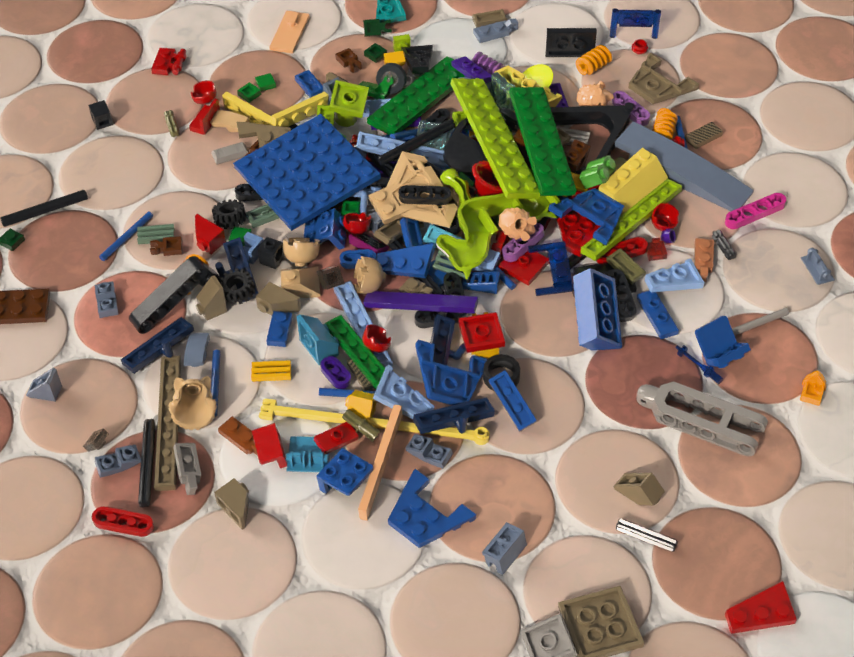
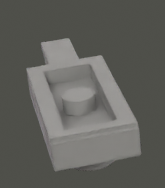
(187, 466)

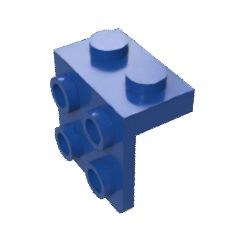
(327, 227)
(719, 343)
(344, 473)

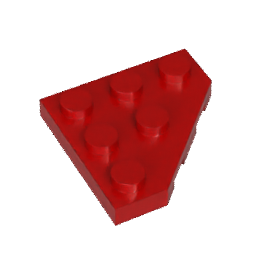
(576, 231)

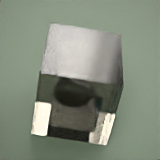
(330, 277)

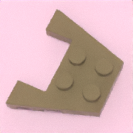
(656, 87)
(265, 133)

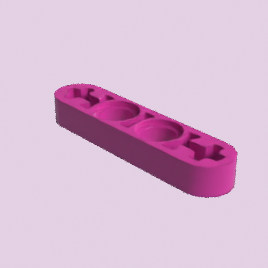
(742, 219)

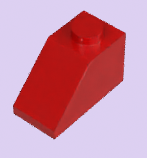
(208, 235)

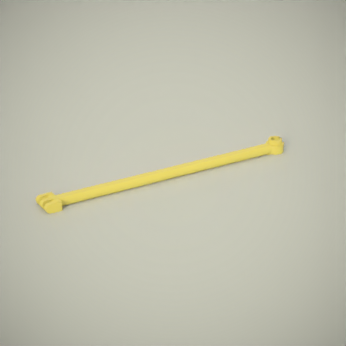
(270, 409)

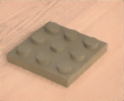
(601, 623)

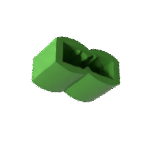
(597, 172)

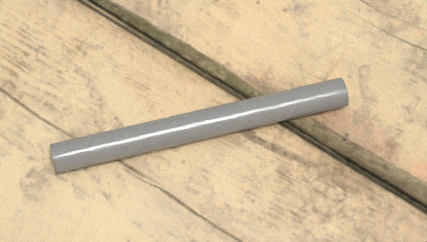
(760, 321)

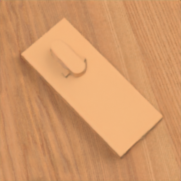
(289, 32)

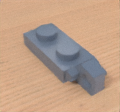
(495, 30)

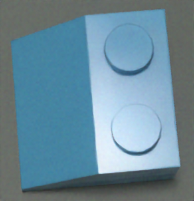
(316, 338)

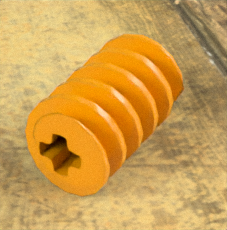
(593, 60)
(665, 123)

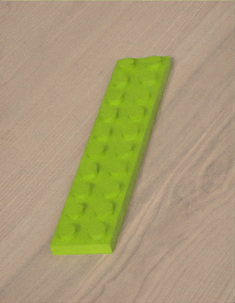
(495, 139)

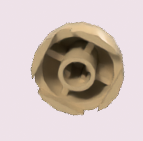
(301, 250)
(368, 275)

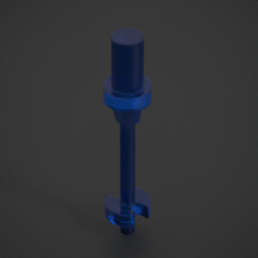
(708, 371)

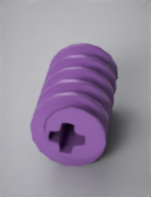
(487, 63)

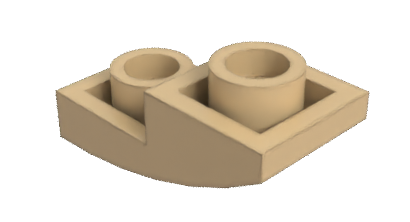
(228, 119)

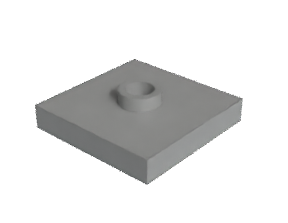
(549, 639)

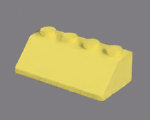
(634, 179)

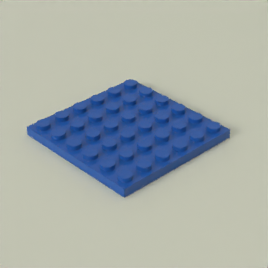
(306, 171)

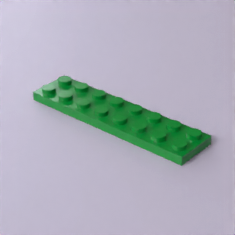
(415, 98)
(542, 141)

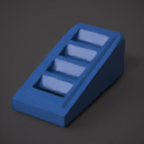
(490, 285)

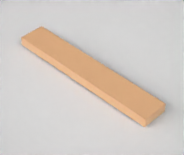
(380, 463)

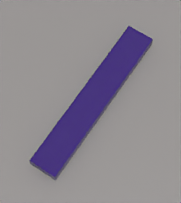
(421, 302)

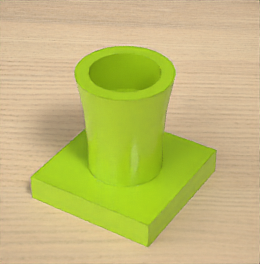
(348, 102)

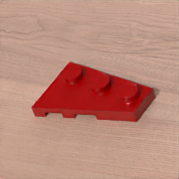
(762, 611)

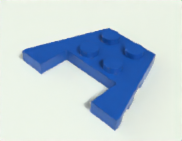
(596, 207)
(446, 382)
(420, 520)

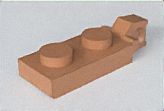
(704, 256)

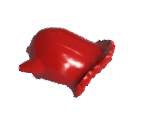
(484, 181)

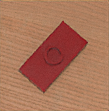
(336, 438)

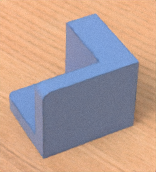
(251, 247)

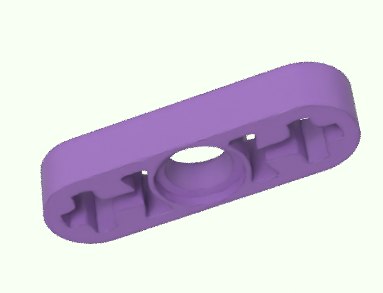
(639, 114)
(514, 250)

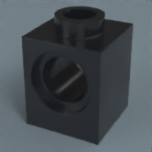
(100, 114)
(271, 252)

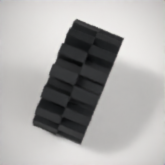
(229, 214)
(242, 293)

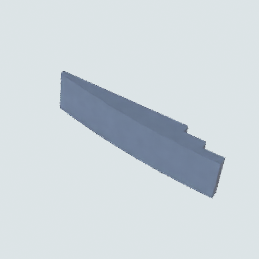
(686, 167)

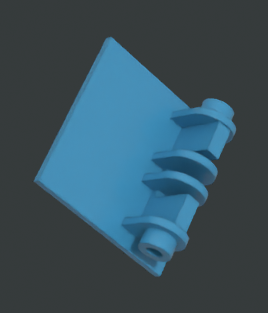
(305, 455)

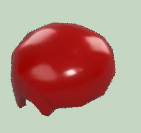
(204, 92)
(665, 216)
(357, 223)
(375, 338)

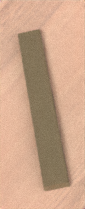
(166, 429)

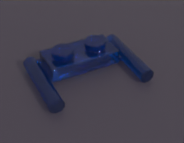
(635, 18)
(558, 266)

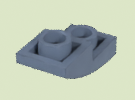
(106, 299)
(196, 349)
(427, 451)
(121, 460)

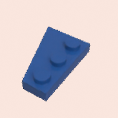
(407, 261)

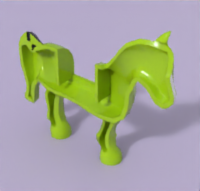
(476, 221)

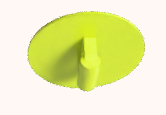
(541, 74)

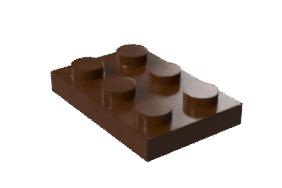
(24, 306)

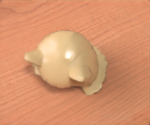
(192, 403)

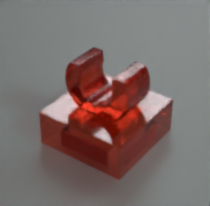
(656, 250)

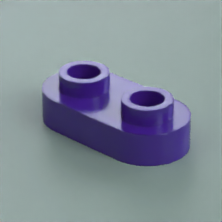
(337, 372)

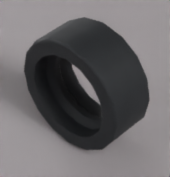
(501, 361)

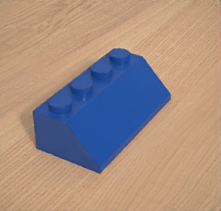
(597, 311)

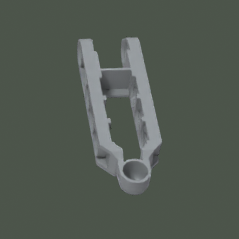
(720, 433)

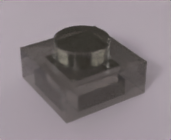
(96, 440)

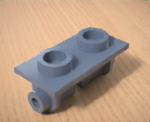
(816, 267)

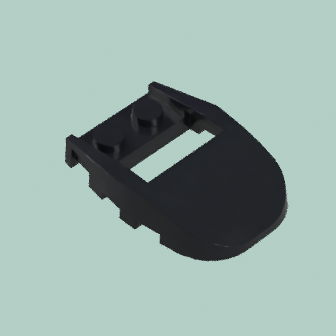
(462, 151)

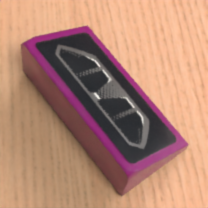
(364, 241)

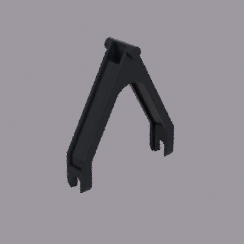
(613, 118)

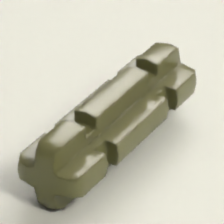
(171, 123)

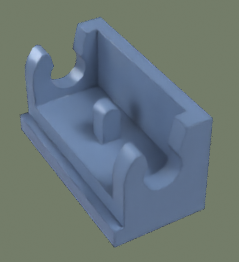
(505, 547)

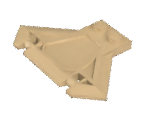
(387, 201)

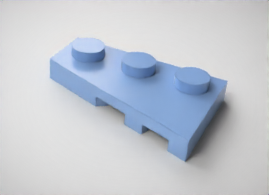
(678, 277)

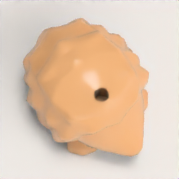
(594, 95)
(517, 223)

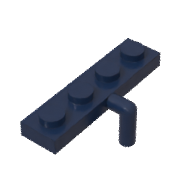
(237, 259)
(442, 338)
(157, 345)
(454, 415)

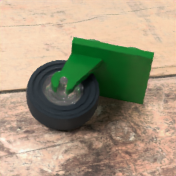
(390, 80)

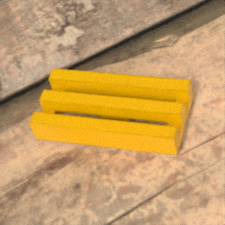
(272, 369)

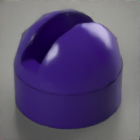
(668, 236)

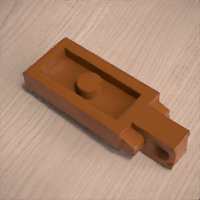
(238, 435)

